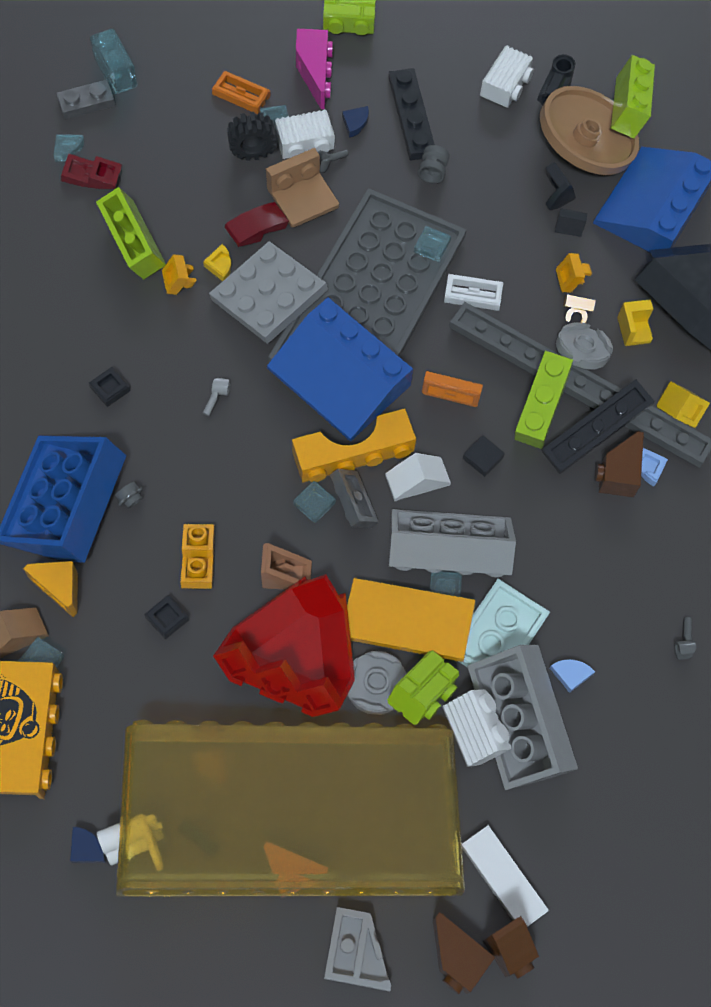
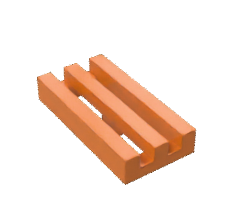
(238, 94)
(451, 389)

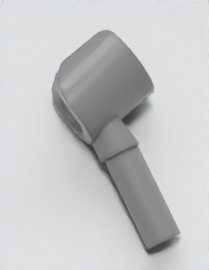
(219, 387)

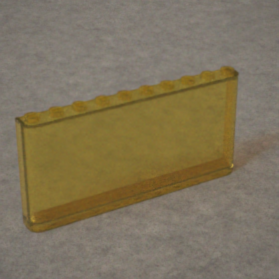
(289, 810)

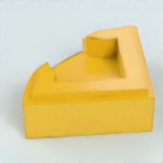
(219, 263)

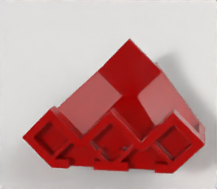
(295, 648)

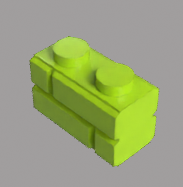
(349, 16)
(423, 688)

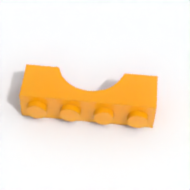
(320, 457)

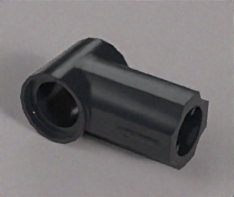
(559, 76)

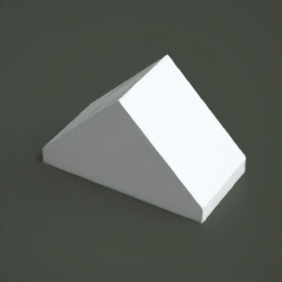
(416, 476)

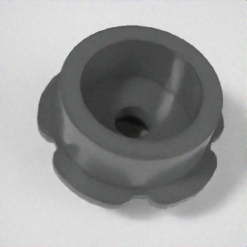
(129, 495)

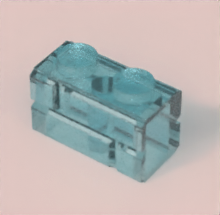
(113, 61)

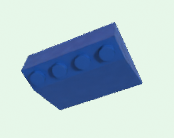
(656, 197)
(340, 369)
(62, 496)

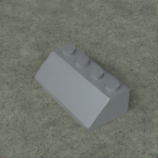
(451, 542)
(529, 713)

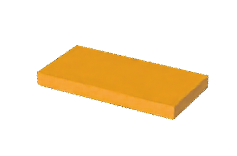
(409, 619)

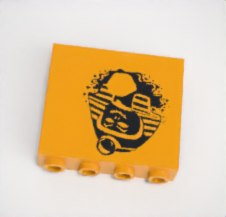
(26, 726)

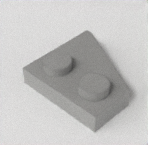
(355, 952)

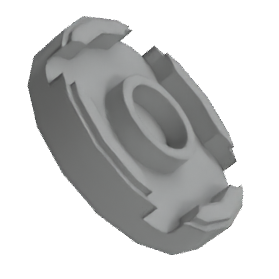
(584, 345)
(375, 679)

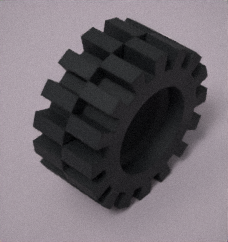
(252, 136)

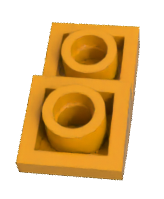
(197, 556)

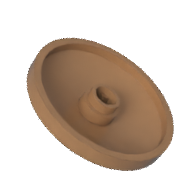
(580, 131)

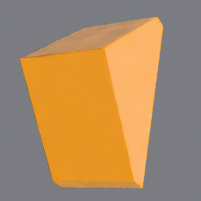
(58, 581)

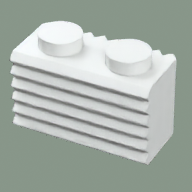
(507, 76)
(304, 132)
(477, 727)

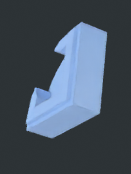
(652, 466)
(571, 673)

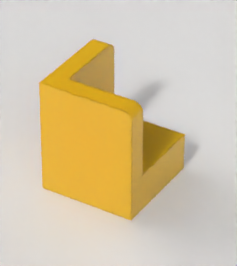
(634, 322)
(682, 404)

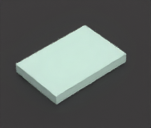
(502, 622)

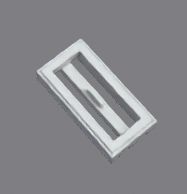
(473, 295)

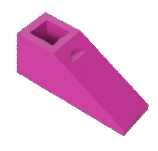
(312, 62)

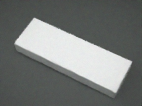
(504, 876)

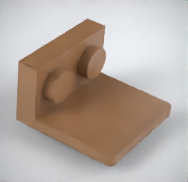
(300, 188)

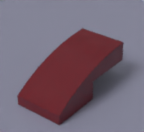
(91, 174)
(253, 224)

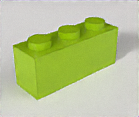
(633, 96)
(131, 233)
(543, 399)

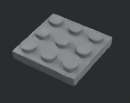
(268, 292)

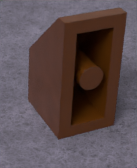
(622, 468)
(513, 948)
(459, 956)

